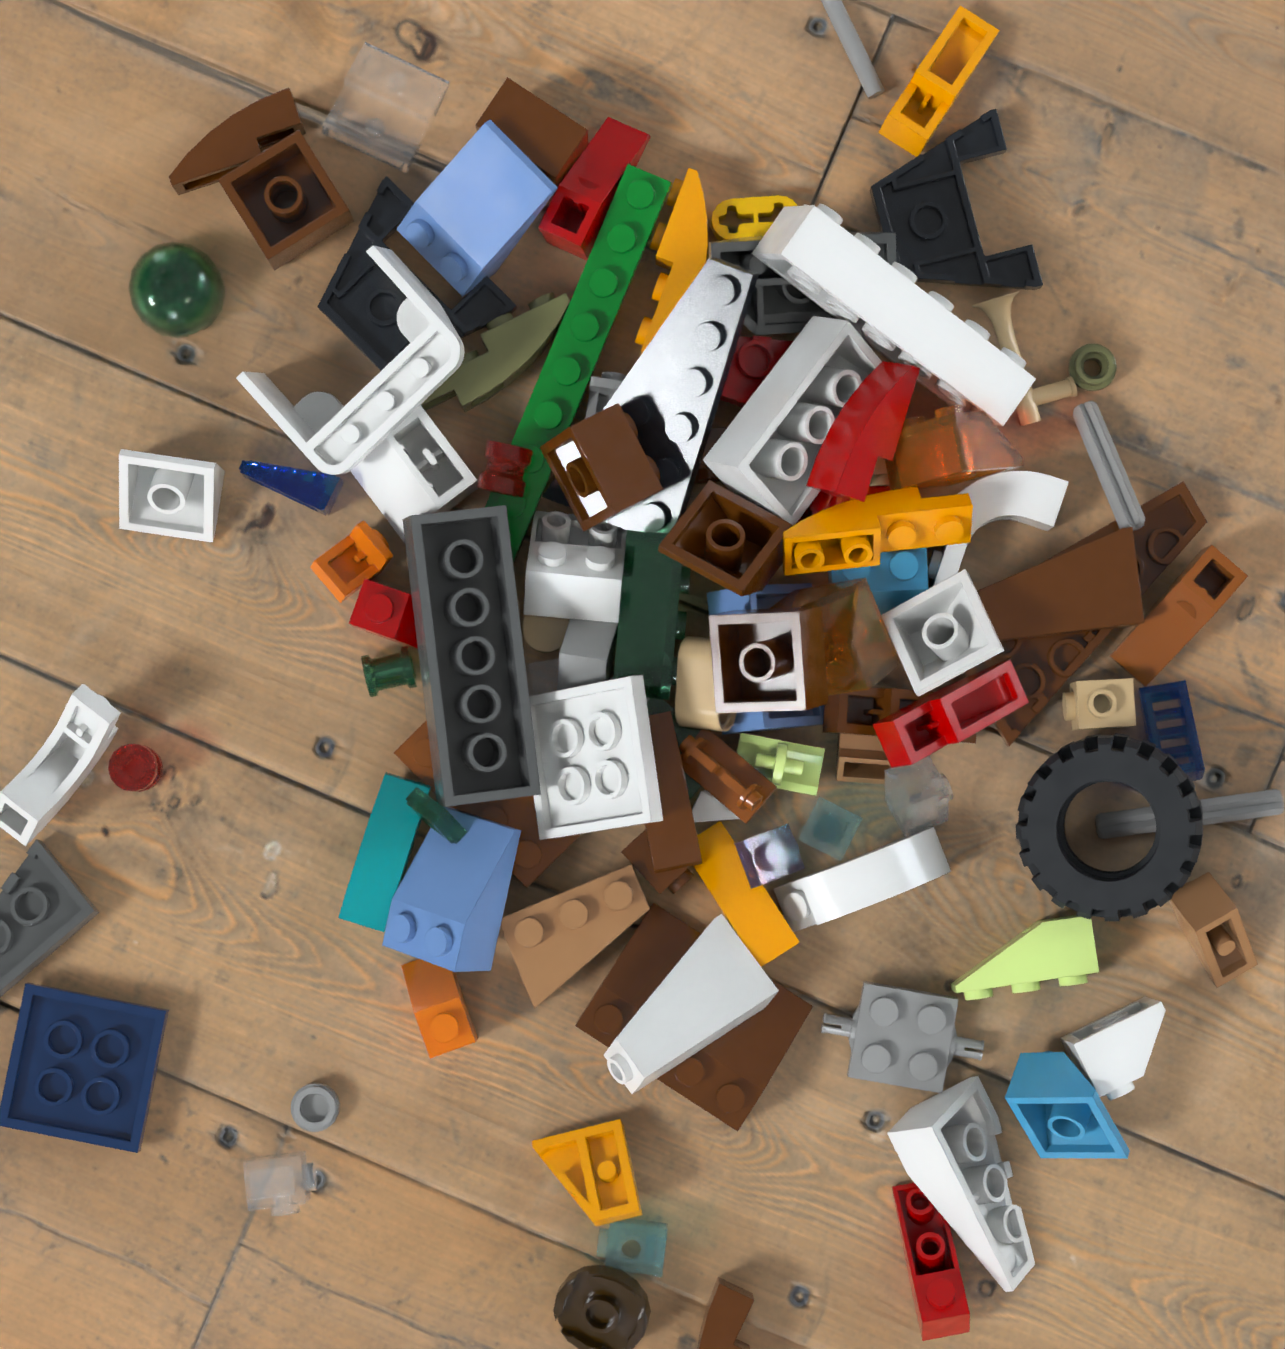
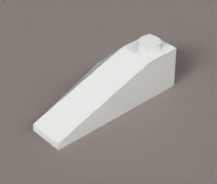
(957, 1165)

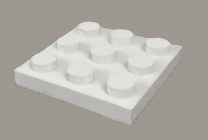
(594, 758)

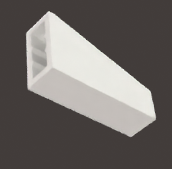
(696, 1003)

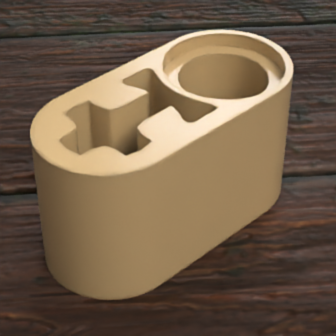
(696, 688)

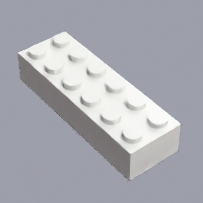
(893, 312)

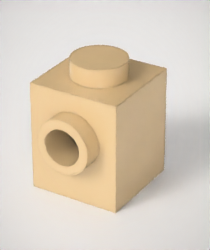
(1100, 704)

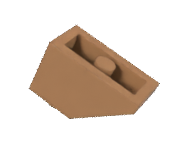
(1213, 929)

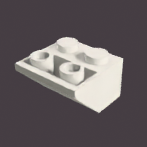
(414, 472)
(574, 570)

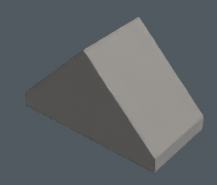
(586, 653)

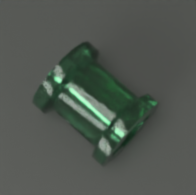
(389, 671)

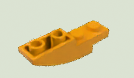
(680, 248)
(886, 522)

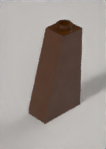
(1070, 593)

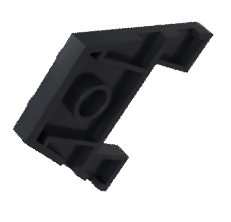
(934, 217)
(366, 301)

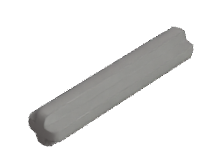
(1108, 466)

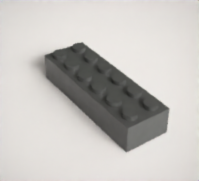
(471, 655)

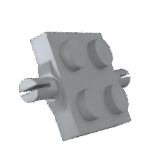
(902, 1037)

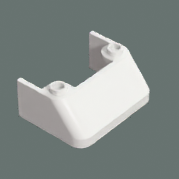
(341, 435)

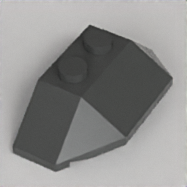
(776, 303)

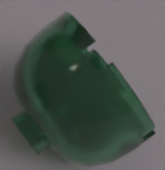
(176, 289)

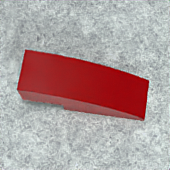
(864, 432)
(950, 714)

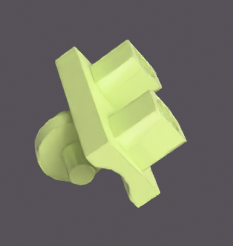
(784, 763)

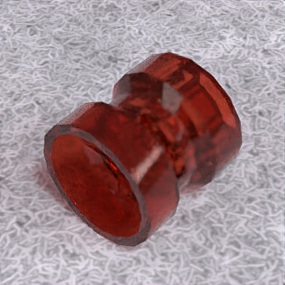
(505, 468)
(144, 767)

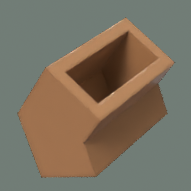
(860, 759)

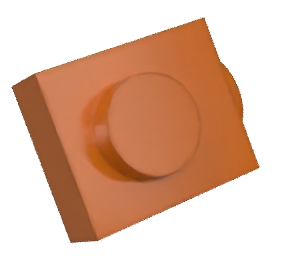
(351, 560)

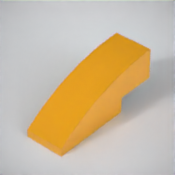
(938, 81)
(746, 909)

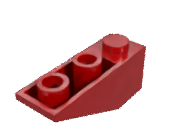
(590, 186)
(931, 1265)

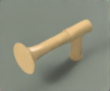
(999, 313)

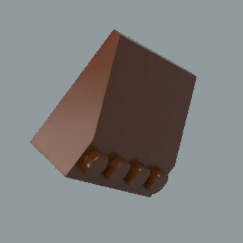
(728, 1072)

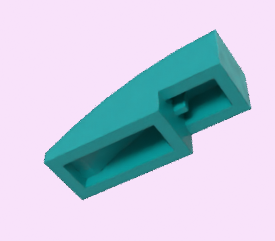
(383, 854)

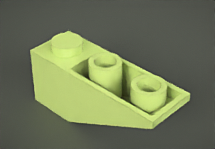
(1041, 952)

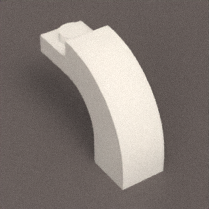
(1009, 495)
(59, 765)
(862, 880)

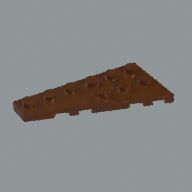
(1049, 661)

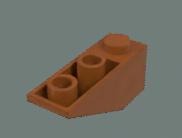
(1179, 614)

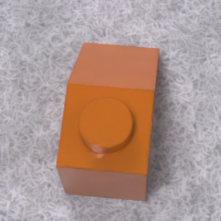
(438, 1007)

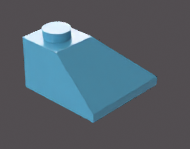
(1062, 1109)

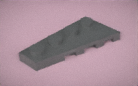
(37, 914)

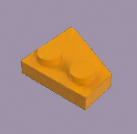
(594, 1170)

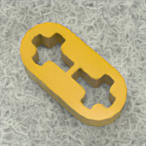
(747, 208)

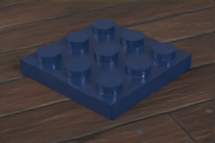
(82, 1067)

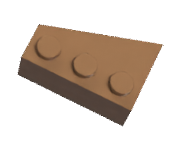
(571, 928)

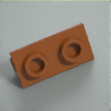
(725, 774)

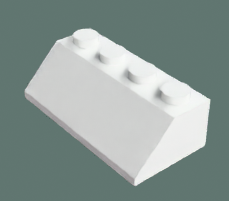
(784, 423)

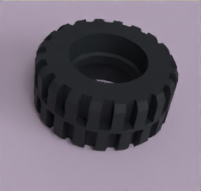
(1096, 891)

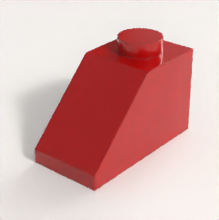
(385, 613)

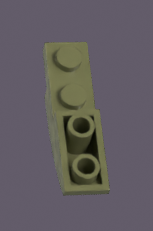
(511, 350)

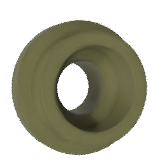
(1105, 361)

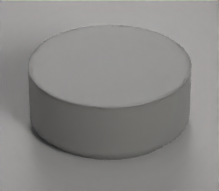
(315, 1107)

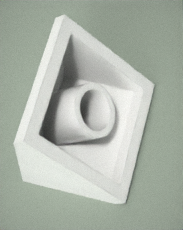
(169, 495)

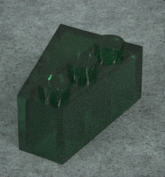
(650, 614)

